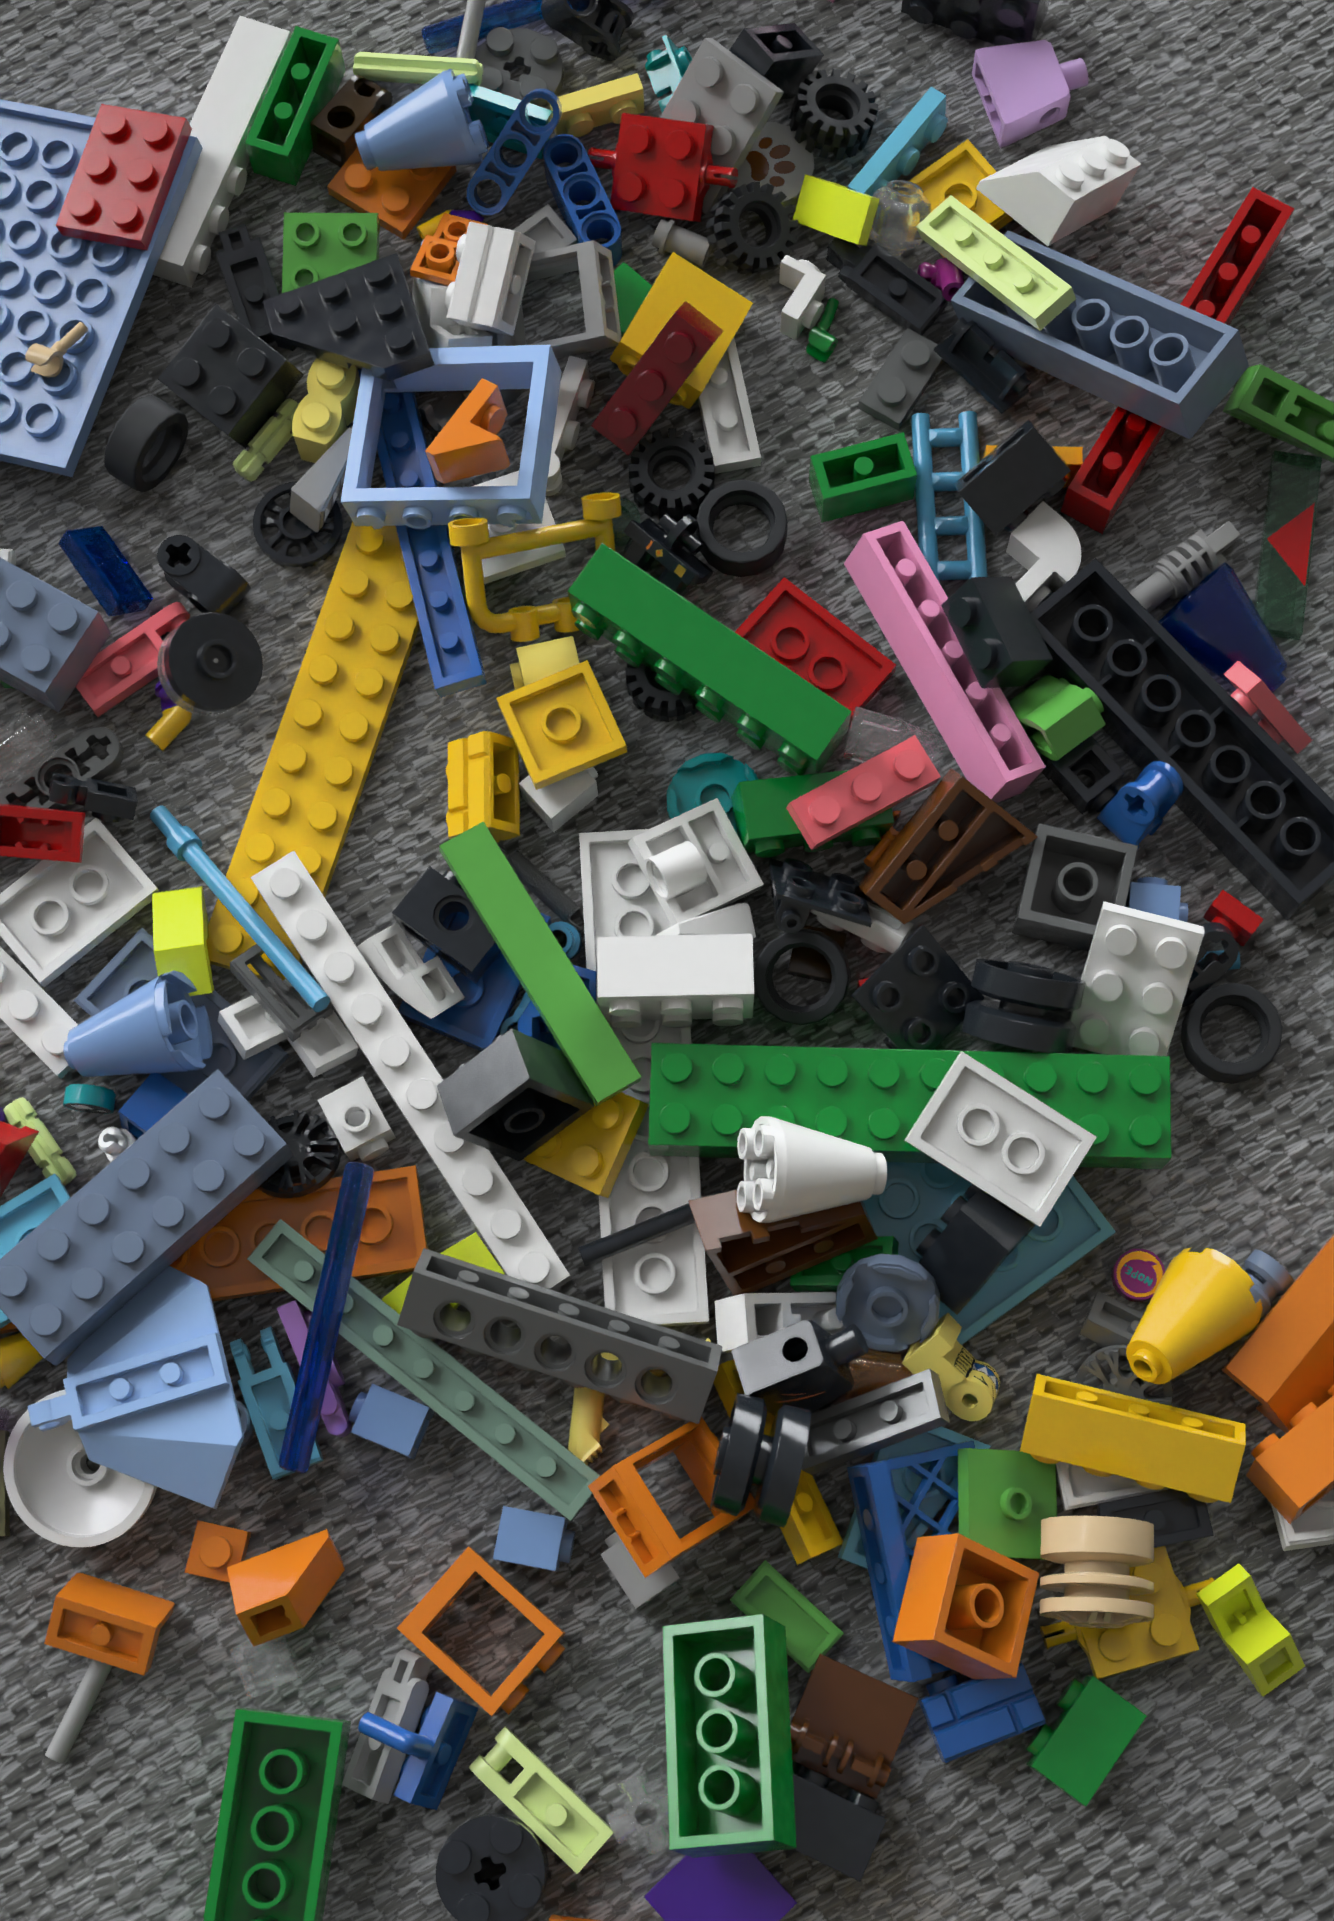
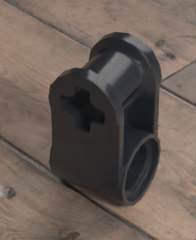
(590, 24)
(206, 580)

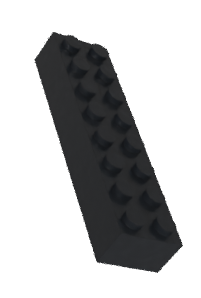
(1171, 710)

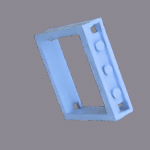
(457, 370)

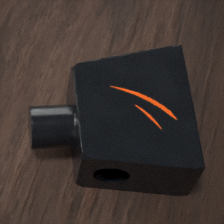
(799, 1365)

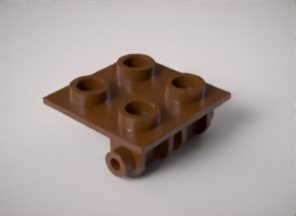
(849, 1725)

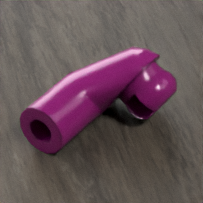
(943, 275)

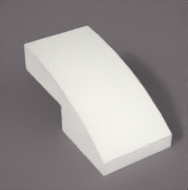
(422, 985)

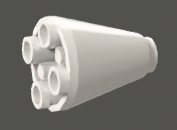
(802, 1171)

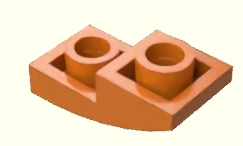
(437, 255)

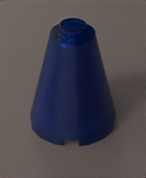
(1224, 627)

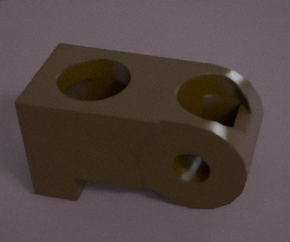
(345, 115)

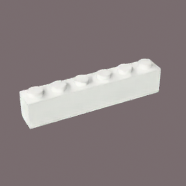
(222, 128)

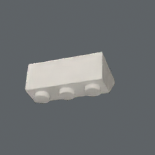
(1062, 186)

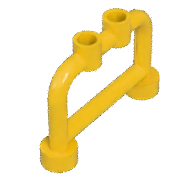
(475, 545)

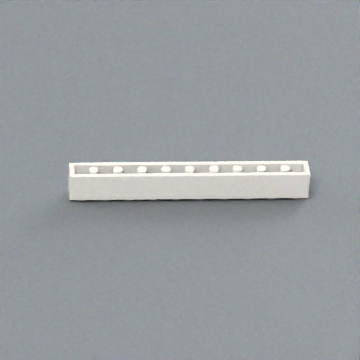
(406, 1073)

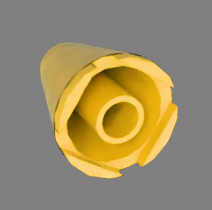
(1192, 1315)

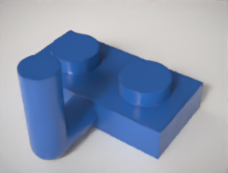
(430, 1752)

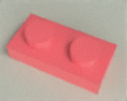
(1256, 697)

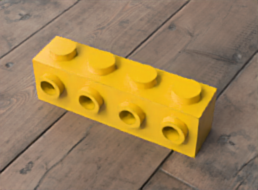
(1133, 1439)

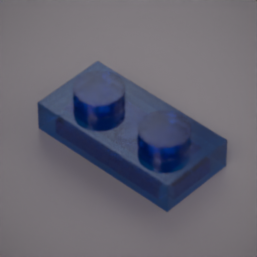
(105, 570)

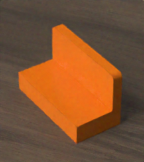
(107, 1622)

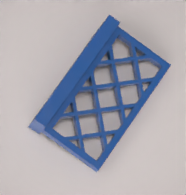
(886, 1545)

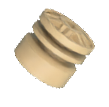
(1096, 1570)

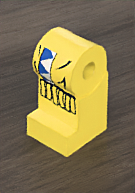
(966, 1383)

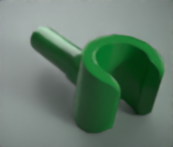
(822, 343)

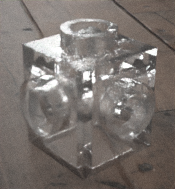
(623, 1820)

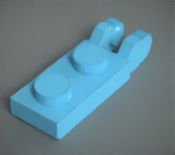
(269, 1399)

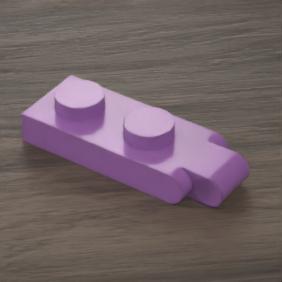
(334, 1414)

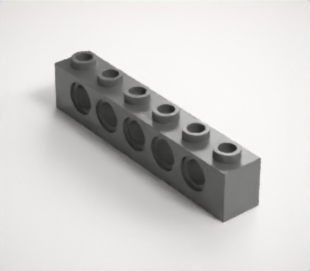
(547, 1313)

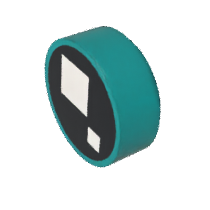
(89, 1098)

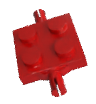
(662, 167)

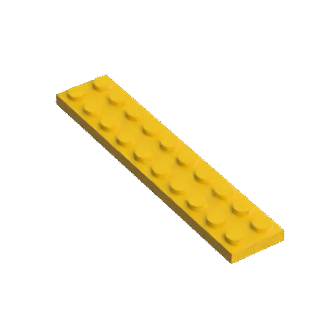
(325, 732)

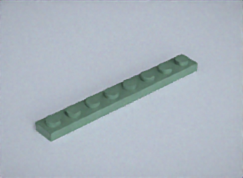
(434, 1376)

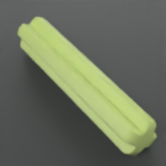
(413, 68)

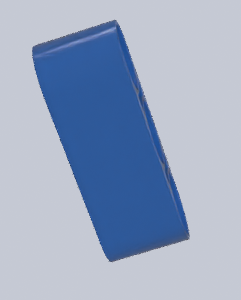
(497, 168)
(577, 184)

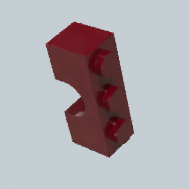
(657, 377)

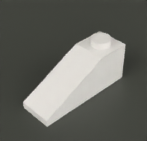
(760, 1314)

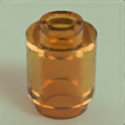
(875, 1371)

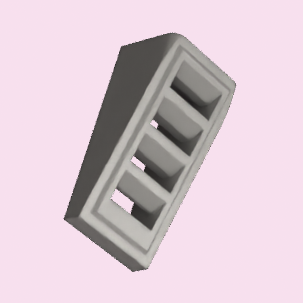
(320, 486)

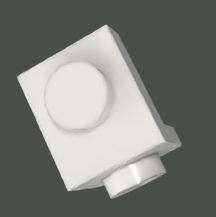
(805, 303)

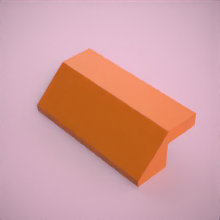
(1292, 1349)

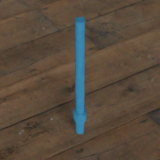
(188, 848)

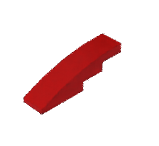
(41, 833)

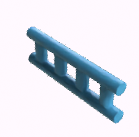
(929, 482)

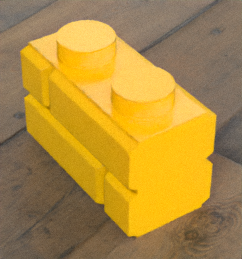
(483, 785)

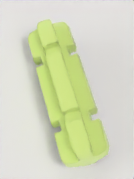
(266, 442)
(44, 1148)

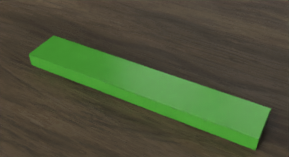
(540, 964)

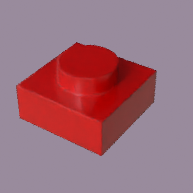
(1234, 915)

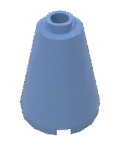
(144, 1032)

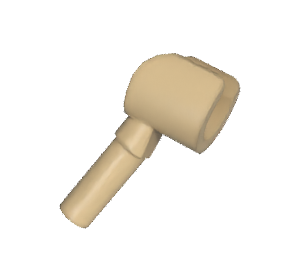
(50, 360)

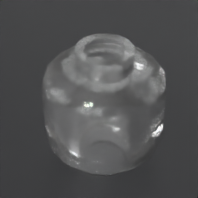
(897, 215)

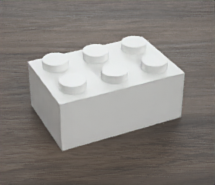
(675, 979)

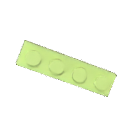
(996, 263)

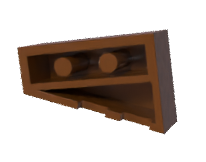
(942, 847)
(760, 1254)

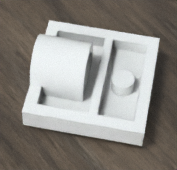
(695, 863)

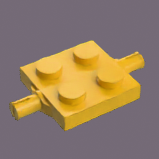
(1141, 1643)

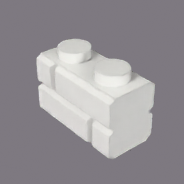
(489, 278)

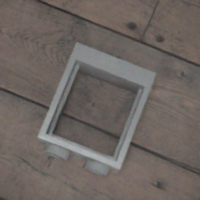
(597, 292)

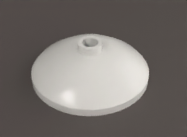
(61, 1495)

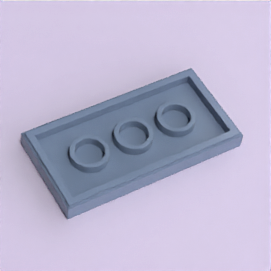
(136, 967)

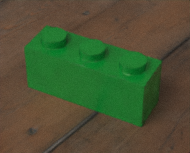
(299, 90)
(767, 826)

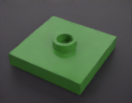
(1005, 1499)

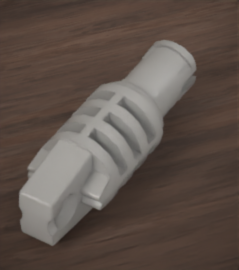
(1185, 566)

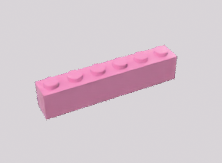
(971, 719)

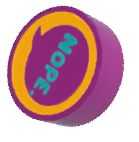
(1137, 1274)

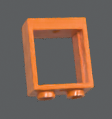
(638, 1515)
(440, 1598)

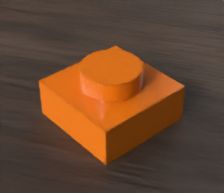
(215, 1549)

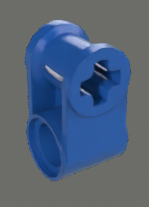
(1143, 803)

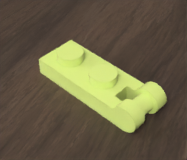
(543, 1801)

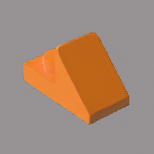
(469, 439)

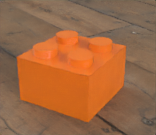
(966, 1607)

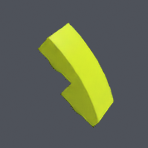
(836, 210)

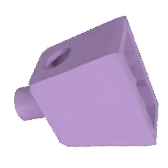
(1025, 87)

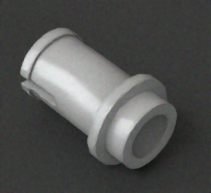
(683, 242)

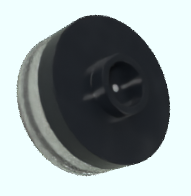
(210, 664)

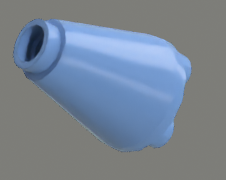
(425, 129)

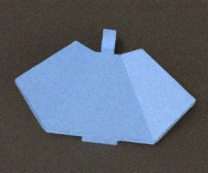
(155, 1392)

